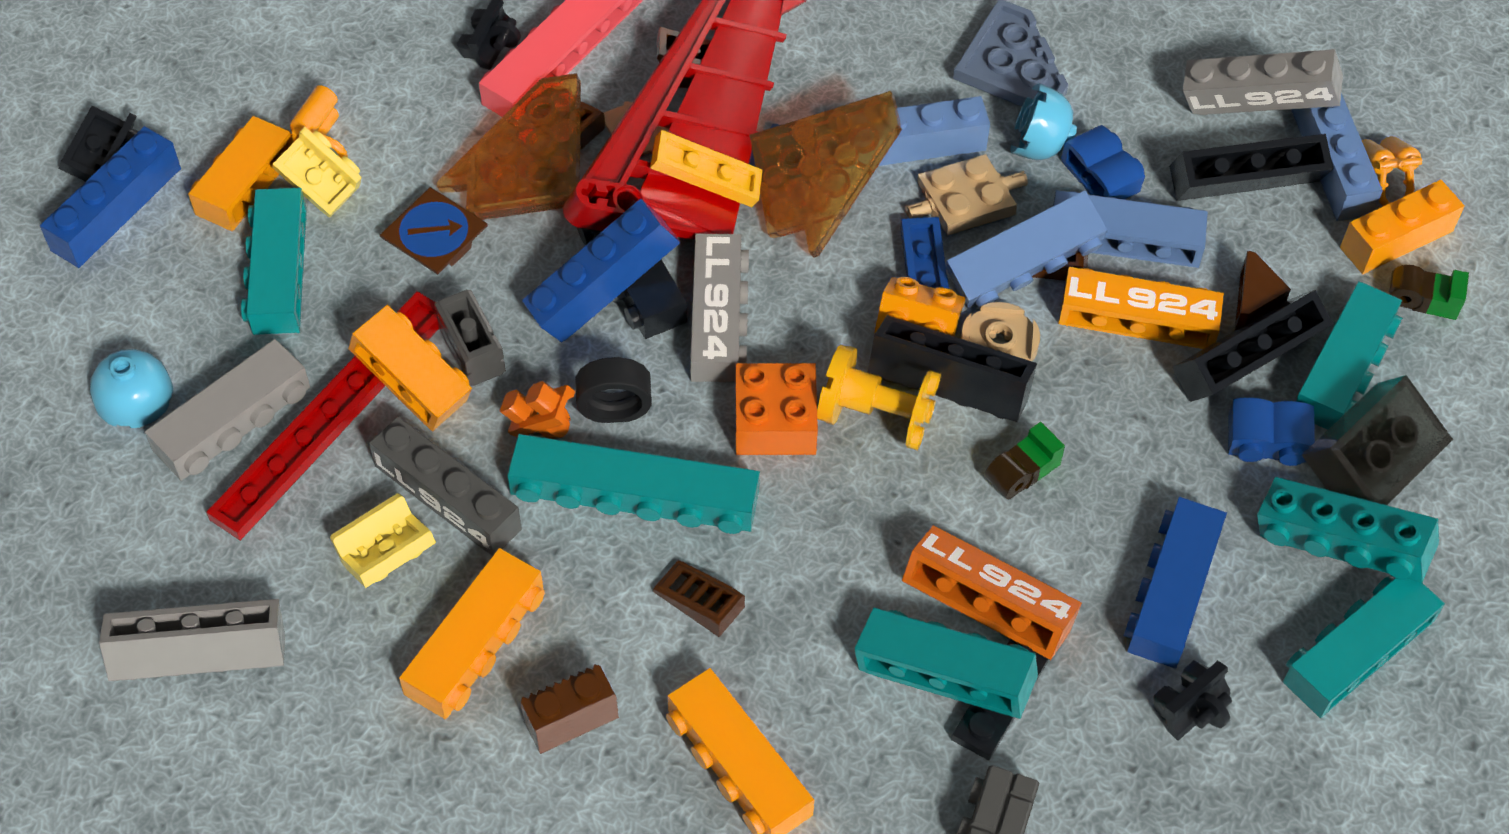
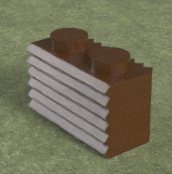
(569, 708)

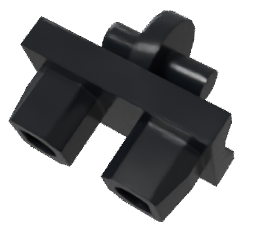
(491, 34)
(1198, 704)

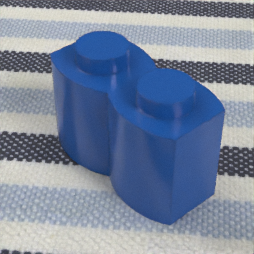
(1102, 164)
(1270, 430)

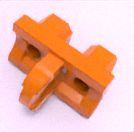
(541, 398)

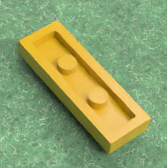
(706, 168)

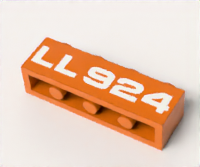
(991, 592)

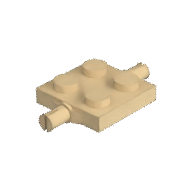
(966, 194)

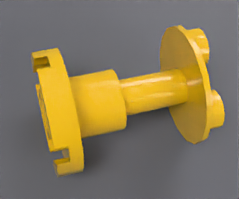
(864, 392)

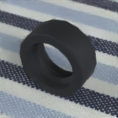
(613, 374)

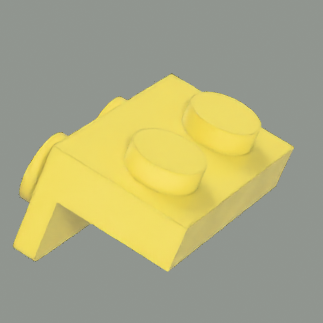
(319, 172)
(381, 540)

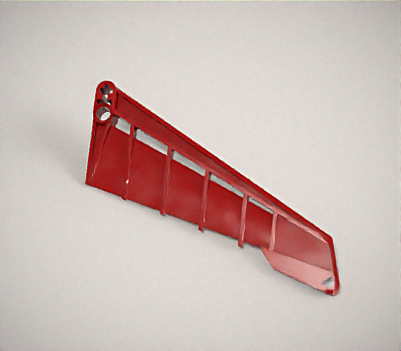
(715, 113)

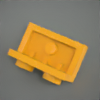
(921, 305)

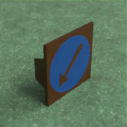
(434, 231)

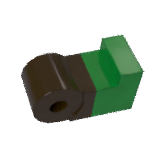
(1430, 291)
(1026, 462)

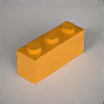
(238, 171)
(1401, 226)
(410, 367)

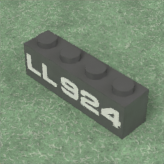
(446, 486)

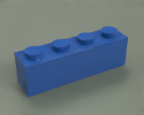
(110, 197)
(601, 271)
(1176, 583)

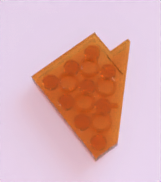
(527, 157)
(821, 166)

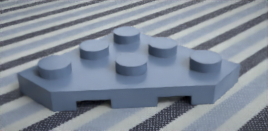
(1009, 56)

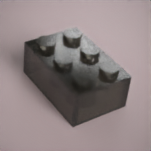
(1379, 443)

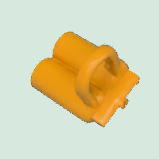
(318, 115)
(1393, 154)

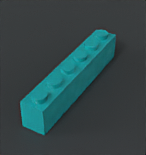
(634, 483)

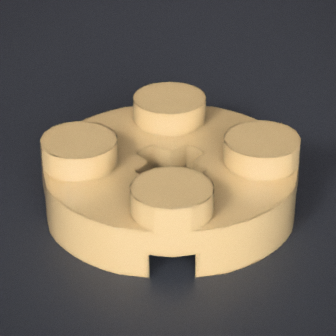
(1007, 320)

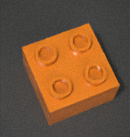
(776, 409)

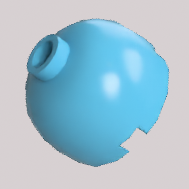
(1045, 124)
(130, 388)

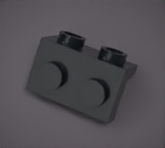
(96, 142)

